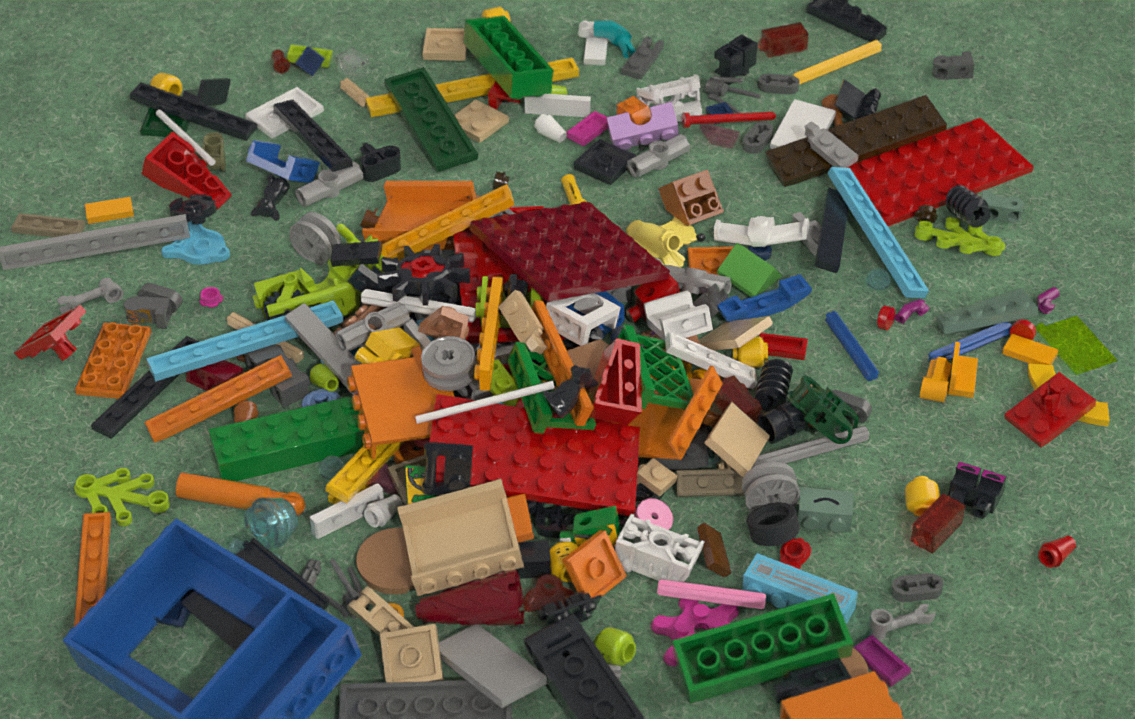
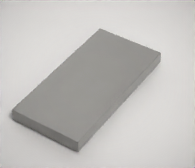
(490, 665)

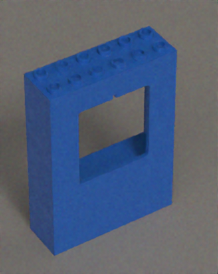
(275, 673)

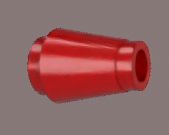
(1056, 551)

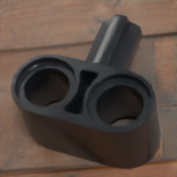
(380, 162)

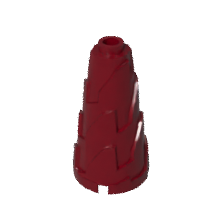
(478, 602)

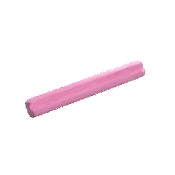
(711, 594)

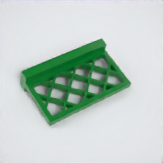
(648, 384)
(536, 405)

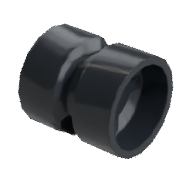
(781, 422)

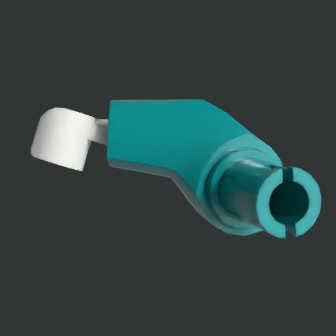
(613, 31)

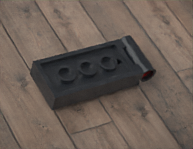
(579, 672)

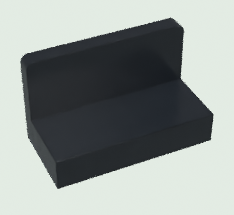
(209, 93)

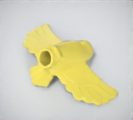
(663, 240)

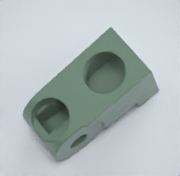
(1003, 208)

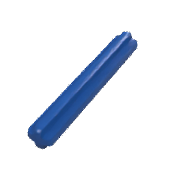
(973, 341)
(852, 346)

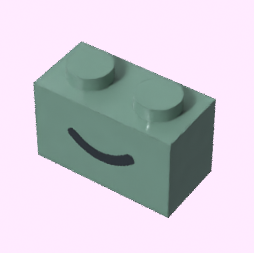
(825, 509)

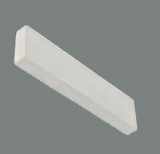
(705, 357)

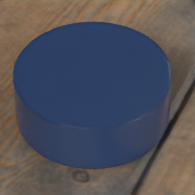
(762, 252)

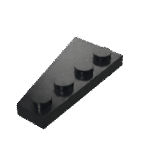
(847, 18)

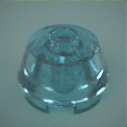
(271, 521)

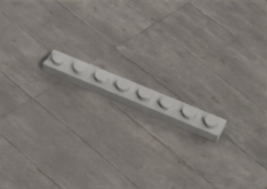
(94, 242)

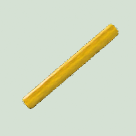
(838, 62)

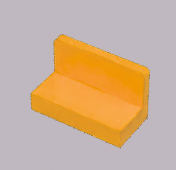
(962, 374)

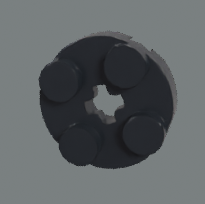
(196, 209)

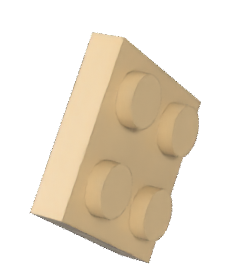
(444, 44)
(480, 120)
(412, 655)

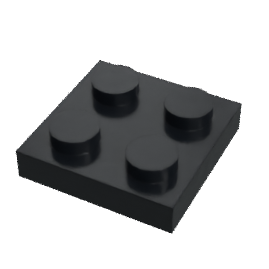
(603, 161)

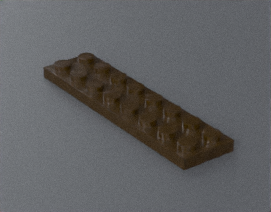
(864, 136)

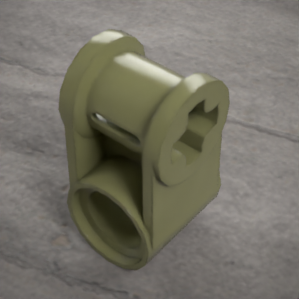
(214, 146)

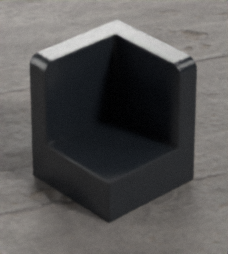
(535, 559)

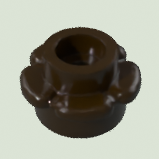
(500, 180)
(926, 213)

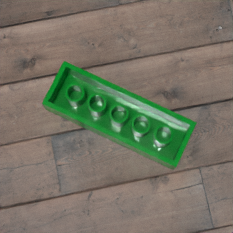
(508, 57)
(286, 439)
(762, 648)

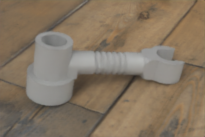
(107, 289)
(882, 621)

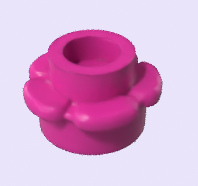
(210, 297)

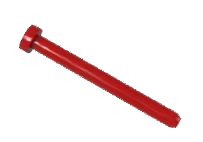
(687, 120)

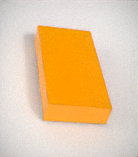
(109, 210)
(1029, 351)

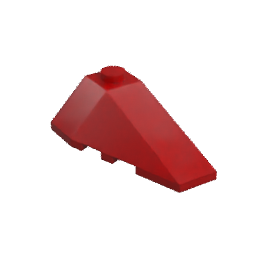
(180, 170)

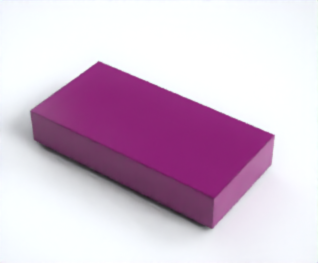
(882, 661)

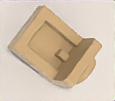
(656, 477)

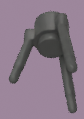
(717, 87)
(348, 596)

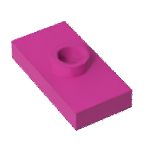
(588, 128)

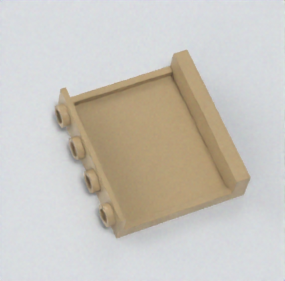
(460, 537)

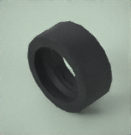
(773, 524)

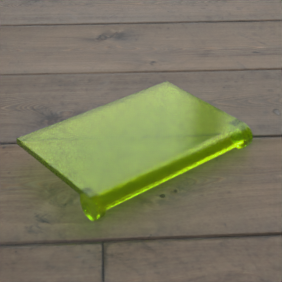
(1076, 344)

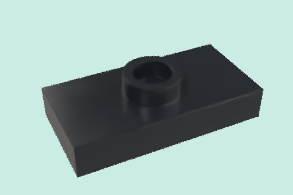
(356, 253)

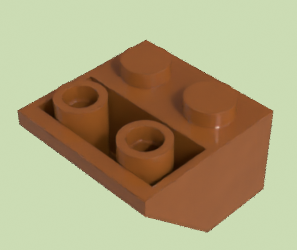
(691, 198)

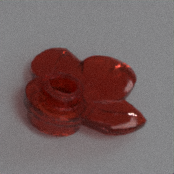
(541, 595)

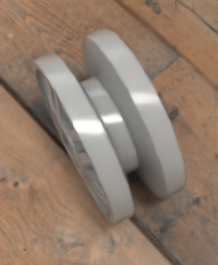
(314, 237)
(448, 363)
(770, 484)

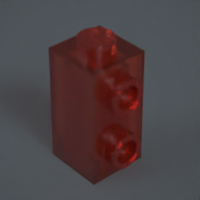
(784, 39)
(737, 393)
(937, 523)

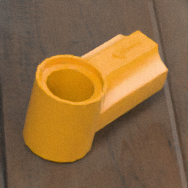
(936, 382)

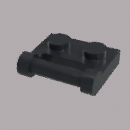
(456, 471)

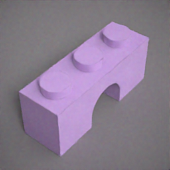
(627, 134)

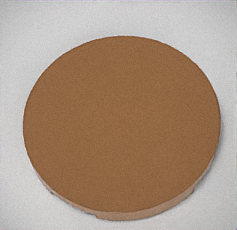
(385, 562)

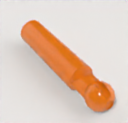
(229, 492)

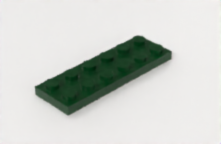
(430, 119)

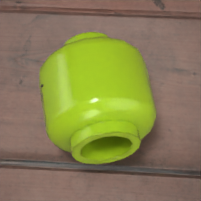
(615, 646)

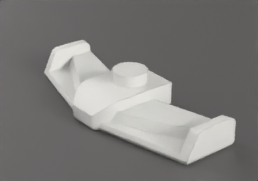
(761, 232)

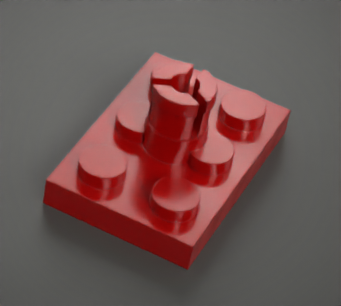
(53, 336)
(1050, 409)

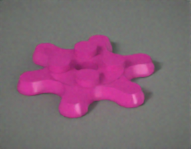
(692, 617)

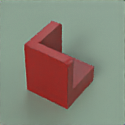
(497, 95)

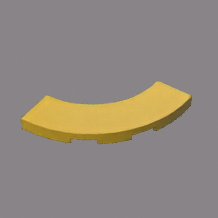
(1041, 373)

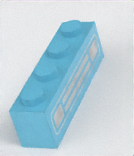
(790, 586)

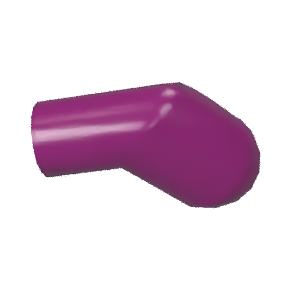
(1044, 300)
(909, 308)

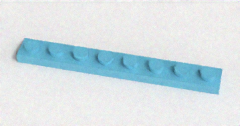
(878, 233)
(234, 343)

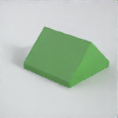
(748, 271)

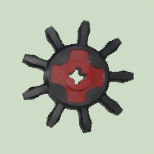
(423, 274)

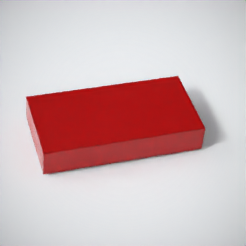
(785, 346)

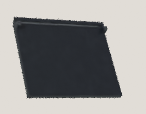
(229, 627)

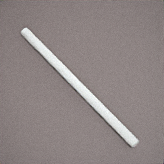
(182, 134)
(484, 402)

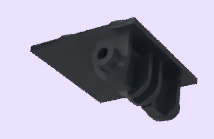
(855, 102)
(579, 604)

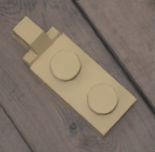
(523, 321)

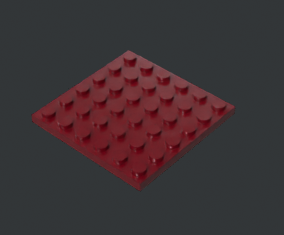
(569, 251)

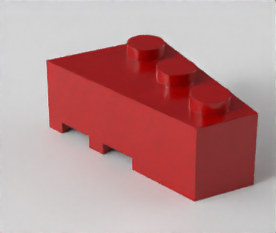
(619, 384)

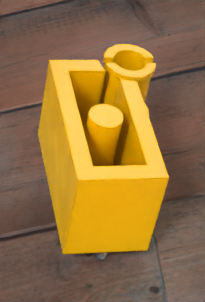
(386, 346)

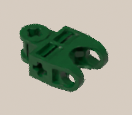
(818, 405)

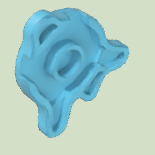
(201, 248)

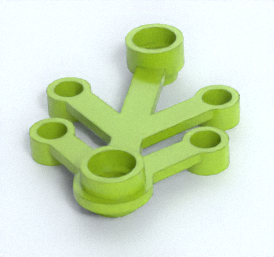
(968, 244)
(90, 487)

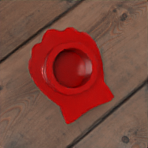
(795, 552)

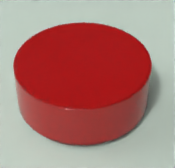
(886, 317)
(1024, 329)

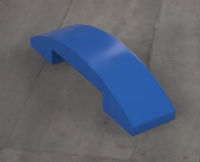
(788, 294)

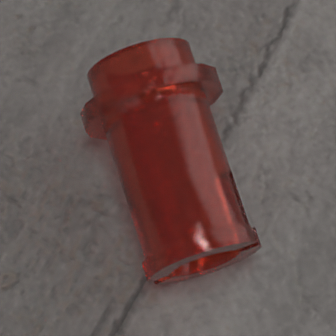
(281, 64)

